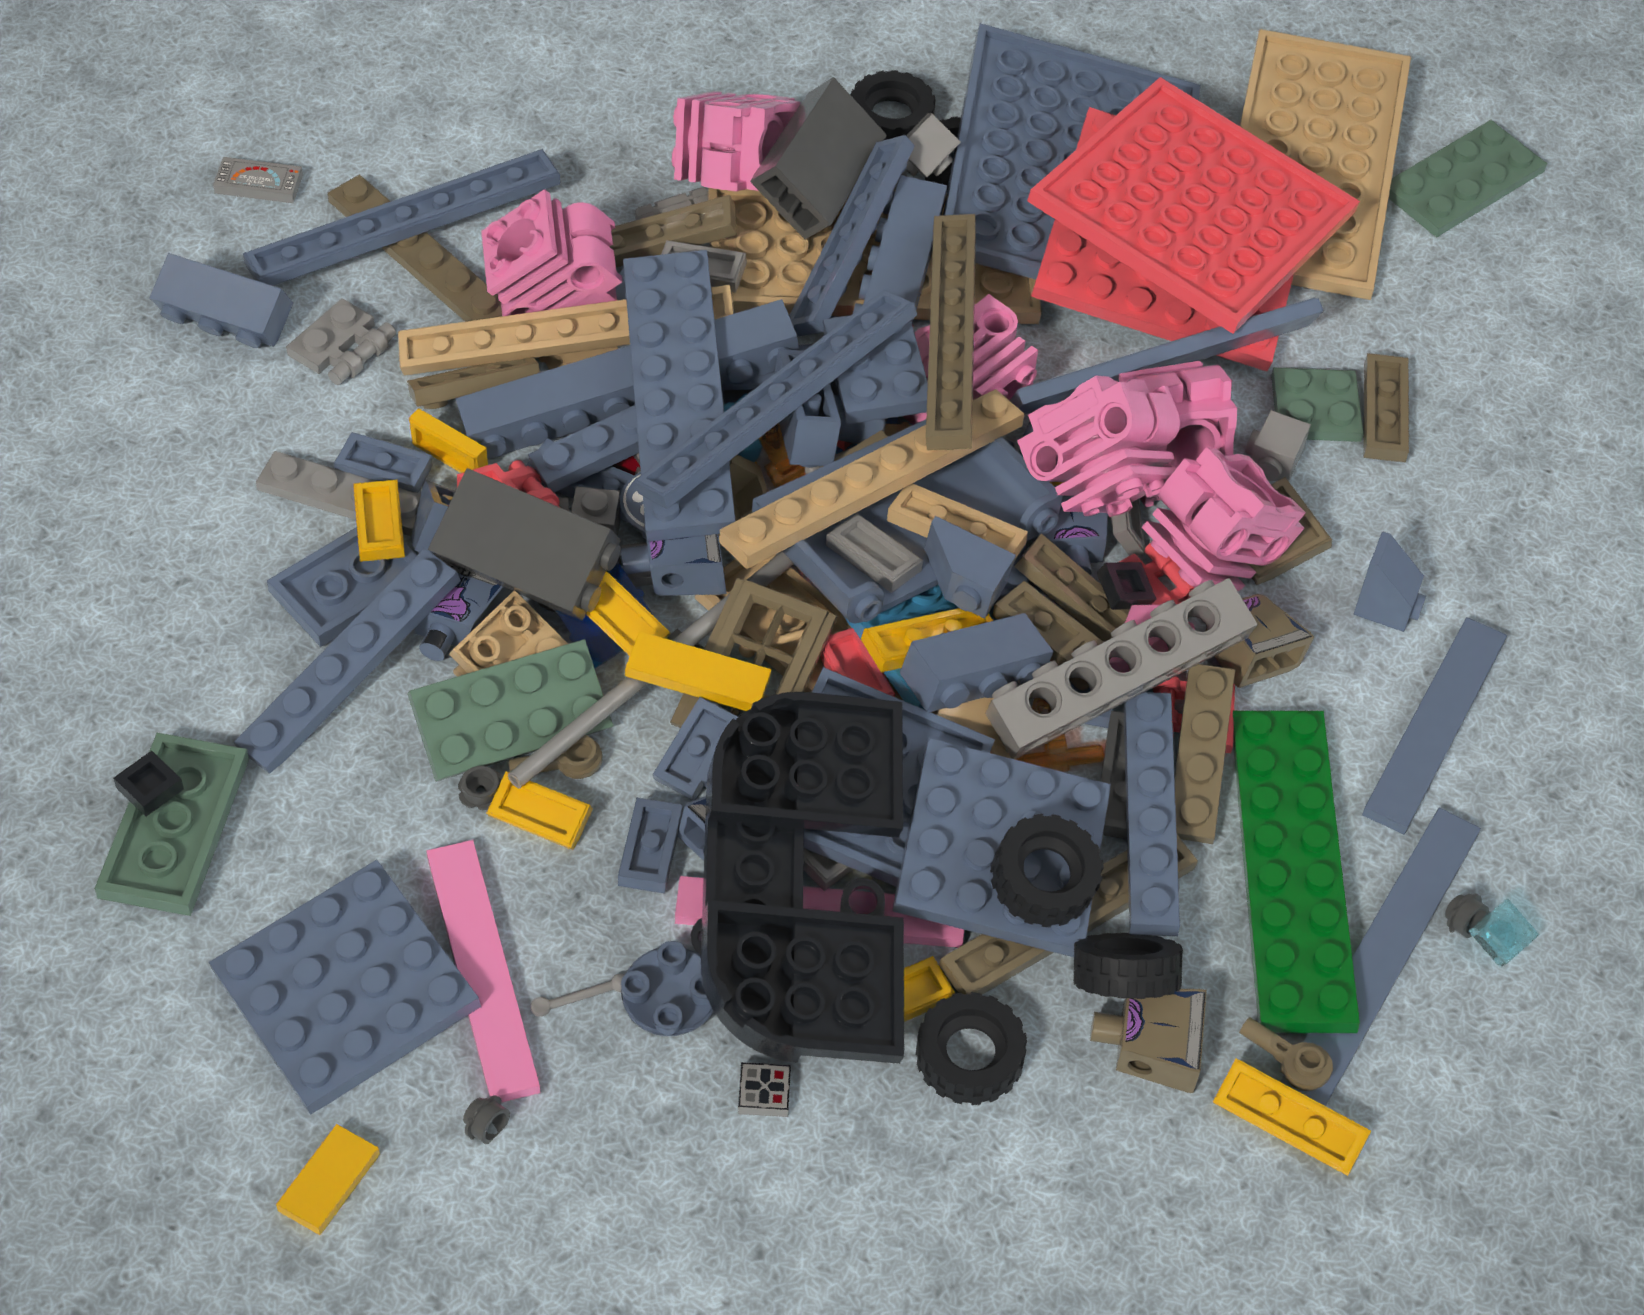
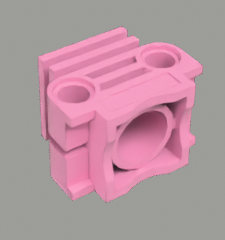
(727, 136)
(550, 256)
(998, 356)
(1203, 408)
(1103, 444)
(1222, 519)

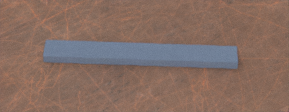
(401, 218)
(1176, 352)
(774, 399)
(1396, 934)

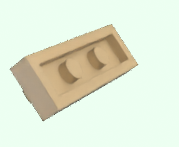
(917, 507)

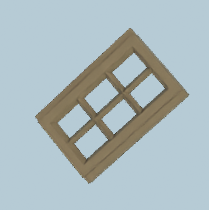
(731, 621)

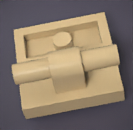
(505, 635)

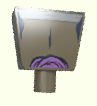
(1272, 647)
(1157, 1037)

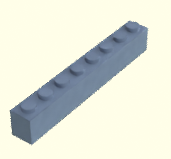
(898, 264)
(600, 386)

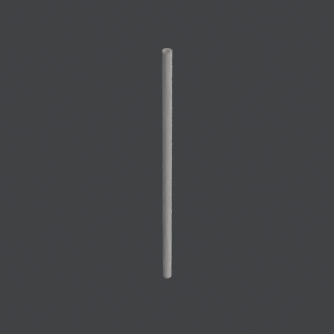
(628, 687)

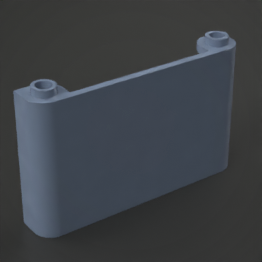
(987, 480)

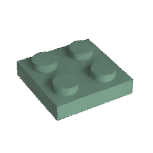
(1321, 399)

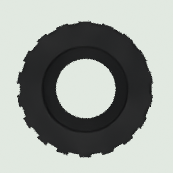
(898, 88)
(1067, 841)
(1128, 965)
(977, 1013)

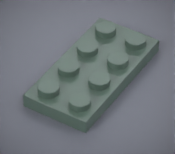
(1464, 178)
(504, 708)
(166, 856)

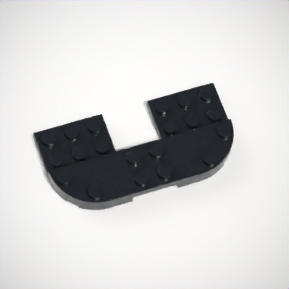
(781, 972)

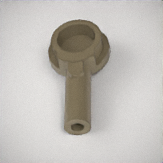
(576, 762)
(1304, 1063)

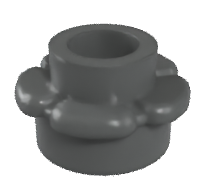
(476, 778)
(1463, 911)
(481, 1114)

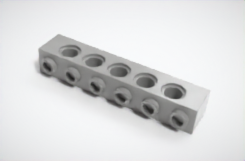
(1025, 730)

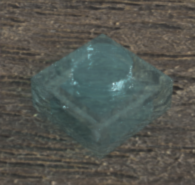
(1504, 932)

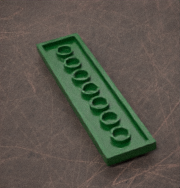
(1293, 874)

